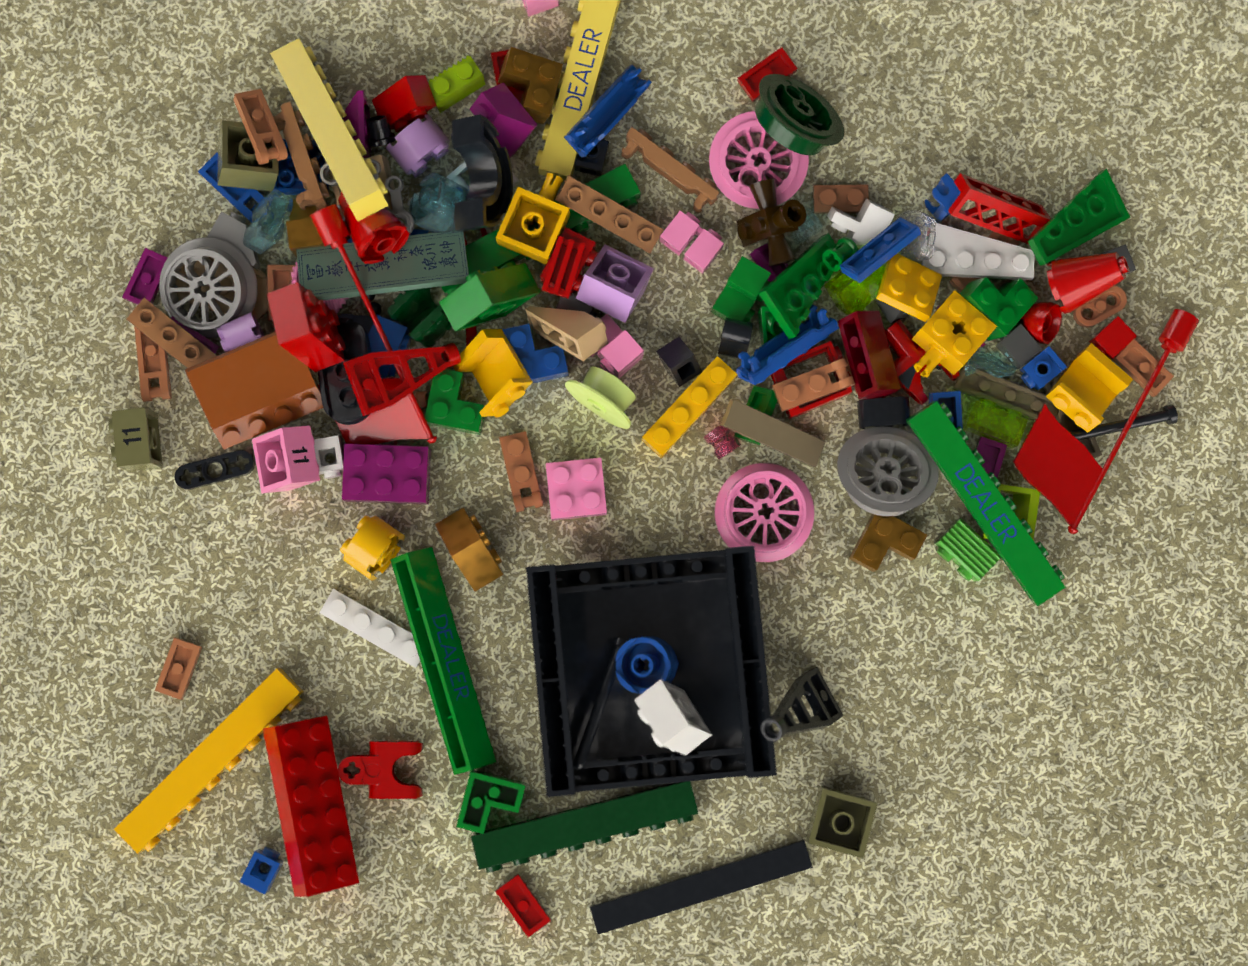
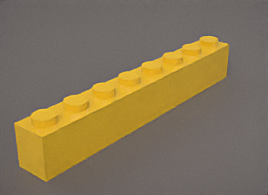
(208, 760)

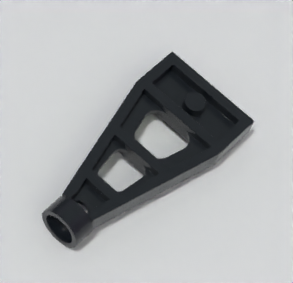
(820, 699)

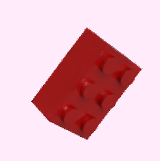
(306, 327)

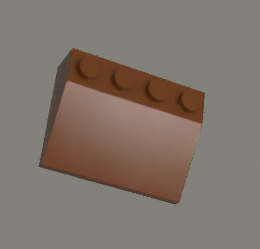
(253, 390)

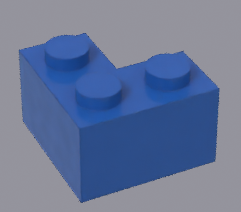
(539, 364)

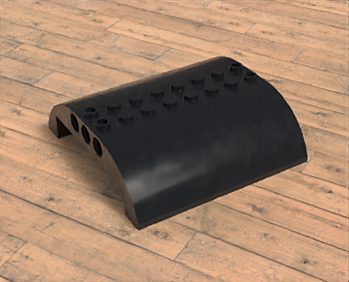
(711, 619)

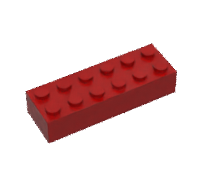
(311, 806)

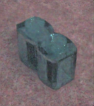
(268, 221)

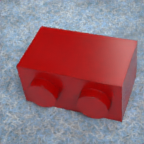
(405, 101)
(587, 259)

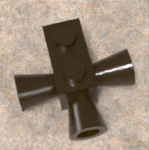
(771, 222)

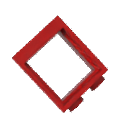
(832, 354)

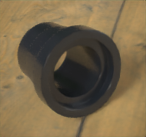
(379, 131)

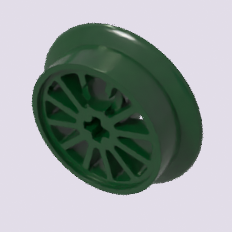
(797, 115)

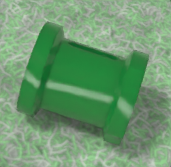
(840, 253)

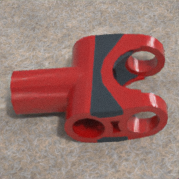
(908, 355)

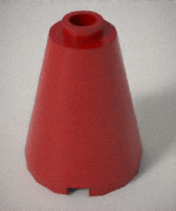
(375, 233)
(1084, 278)

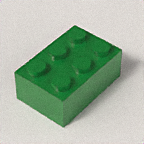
(489, 295)

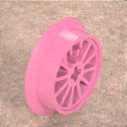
(737, 191)
(762, 474)

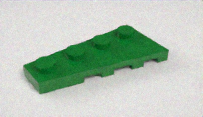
(1081, 219)
(798, 287)

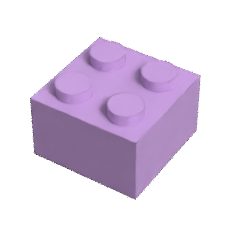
(614, 283)

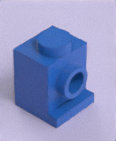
(1054, 366)
(254, 877)

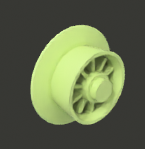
(604, 396)

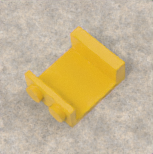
(496, 370)
(1088, 387)

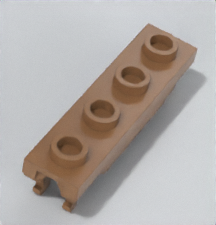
(306, 166)
(679, 174)
(609, 214)
(169, 335)

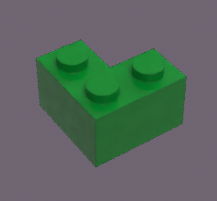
(741, 291)
(1001, 305)
(447, 409)
(485, 792)

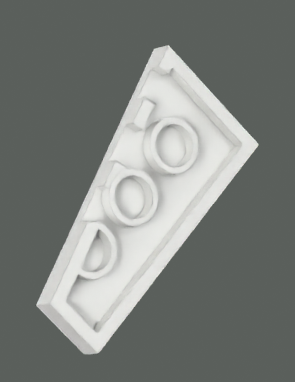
(977, 256)

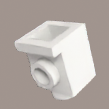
(327, 446)

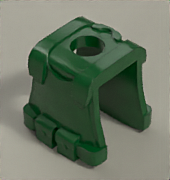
(421, 316)

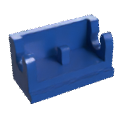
(945, 194)

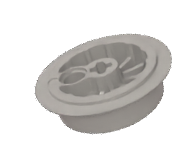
(200, 250)
(886, 471)

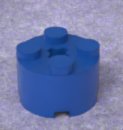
(630, 663)

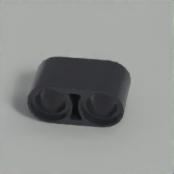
(735, 337)
(883, 412)

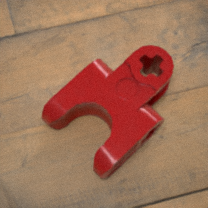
(378, 770)

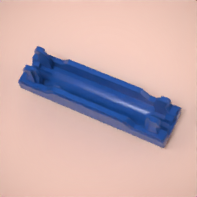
(607, 111)
(781, 350)

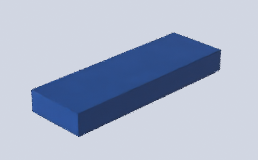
(880, 249)

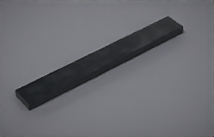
(700, 887)

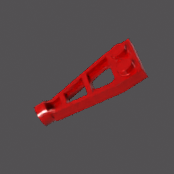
(369, 386)

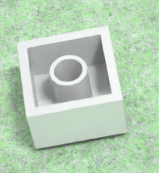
(672, 717)

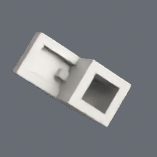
(867, 225)

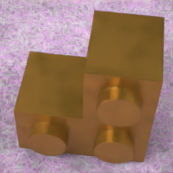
(535, 77)
(301, 229)
(884, 534)
(470, 548)

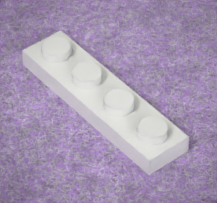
(371, 627)

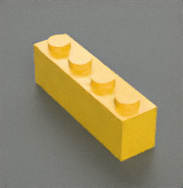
(689, 407)

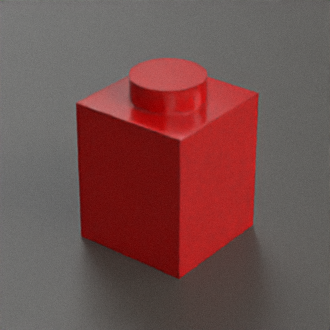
(1113, 337)

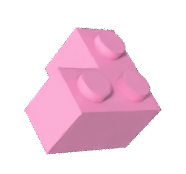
(620, 352)

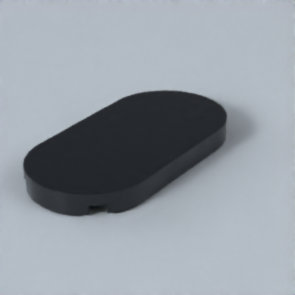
(335, 388)

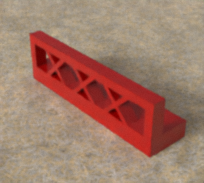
(991, 197)

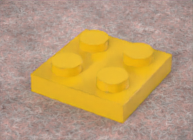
(909, 287)

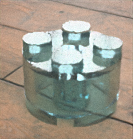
(435, 203)

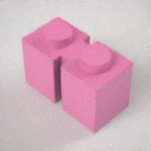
(681, 232)

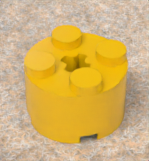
(372, 546)

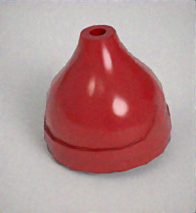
(1042, 321)

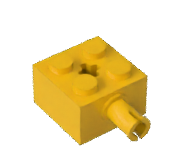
(531, 208)
(942, 344)

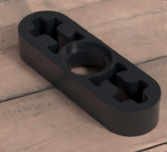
(193, 468)

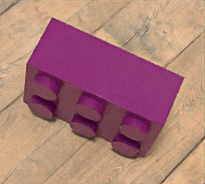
(386, 474)

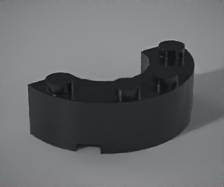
(488, 174)

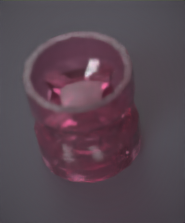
(725, 446)

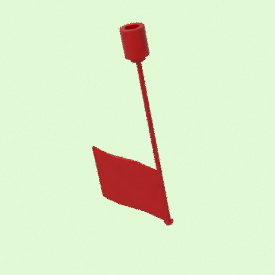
(403, 418)
(1061, 464)

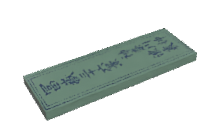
(421, 263)

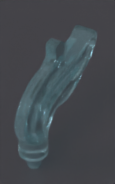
(990, 363)

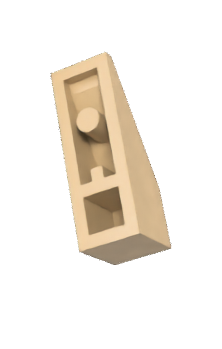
(569, 329)

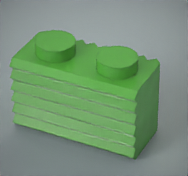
(967, 550)

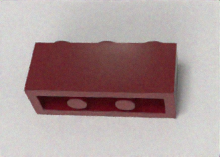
(869, 354)

